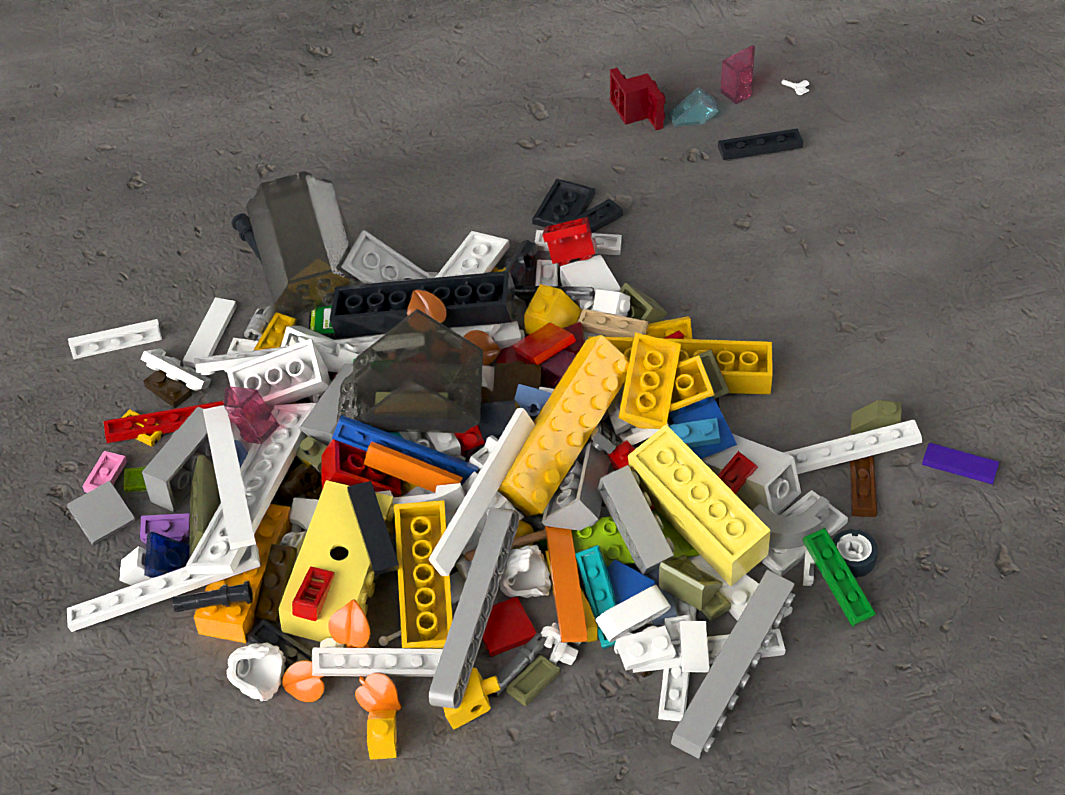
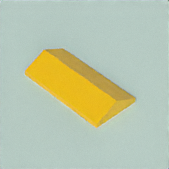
(649, 382)

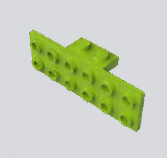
(613, 547)

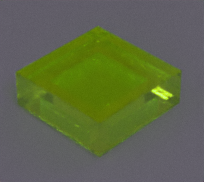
(134, 480)

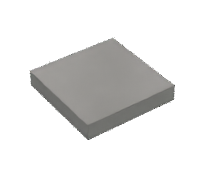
(101, 512)

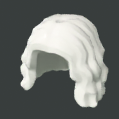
(525, 573)
(257, 670)

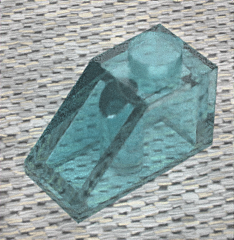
(694, 109)

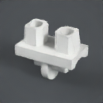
(561, 651)

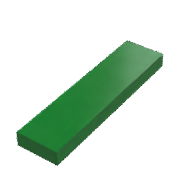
(838, 577)

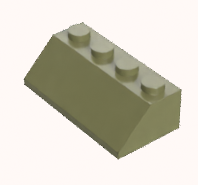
(203, 500)

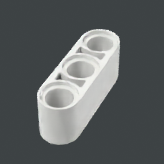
(633, 613)

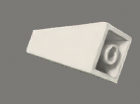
(773, 482)

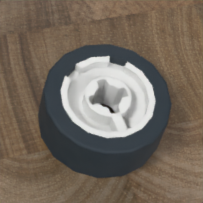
(857, 550)

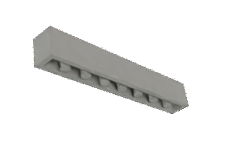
(732, 665)

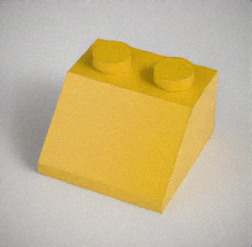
(550, 306)
(690, 384)

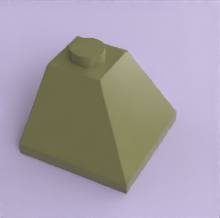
(642, 306)

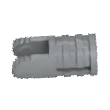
(259, 323)

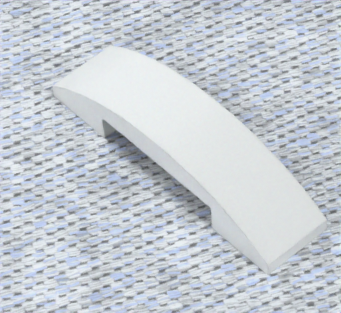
(451, 494)

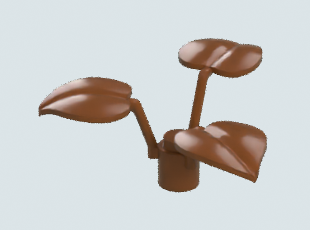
(435, 308)

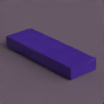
(960, 463)

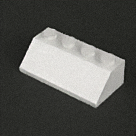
(284, 374)

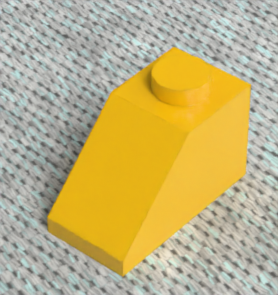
(382, 734)

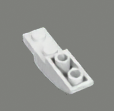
(333, 359)

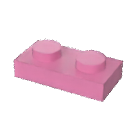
(107, 468)

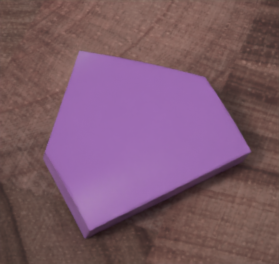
(170, 525)

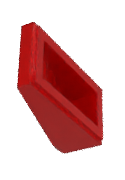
(310, 608)

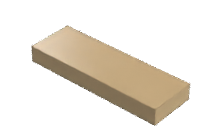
(611, 324)

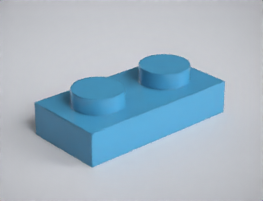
(698, 432)

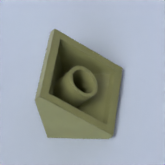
(688, 583)

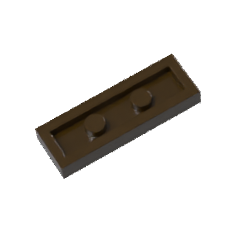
(275, 581)

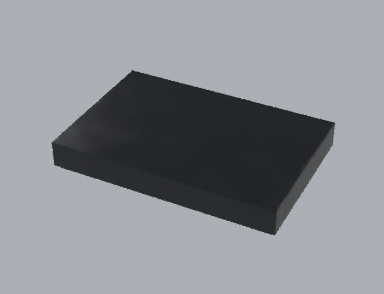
(563, 203)

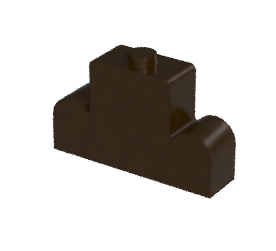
(508, 377)

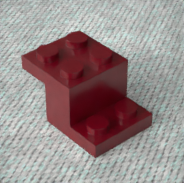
(637, 98)

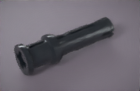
(242, 223)
(224, 596)

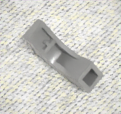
(789, 531)

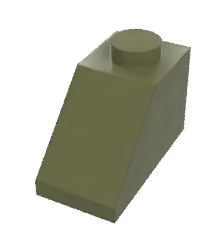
(876, 416)

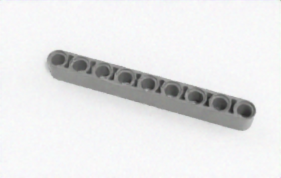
(473, 609)

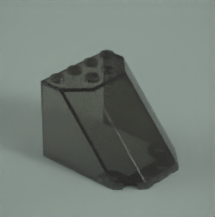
(301, 241)
(416, 365)

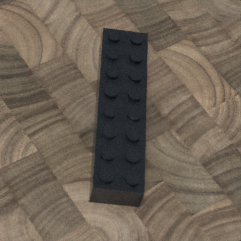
(381, 306)

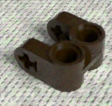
(295, 483)

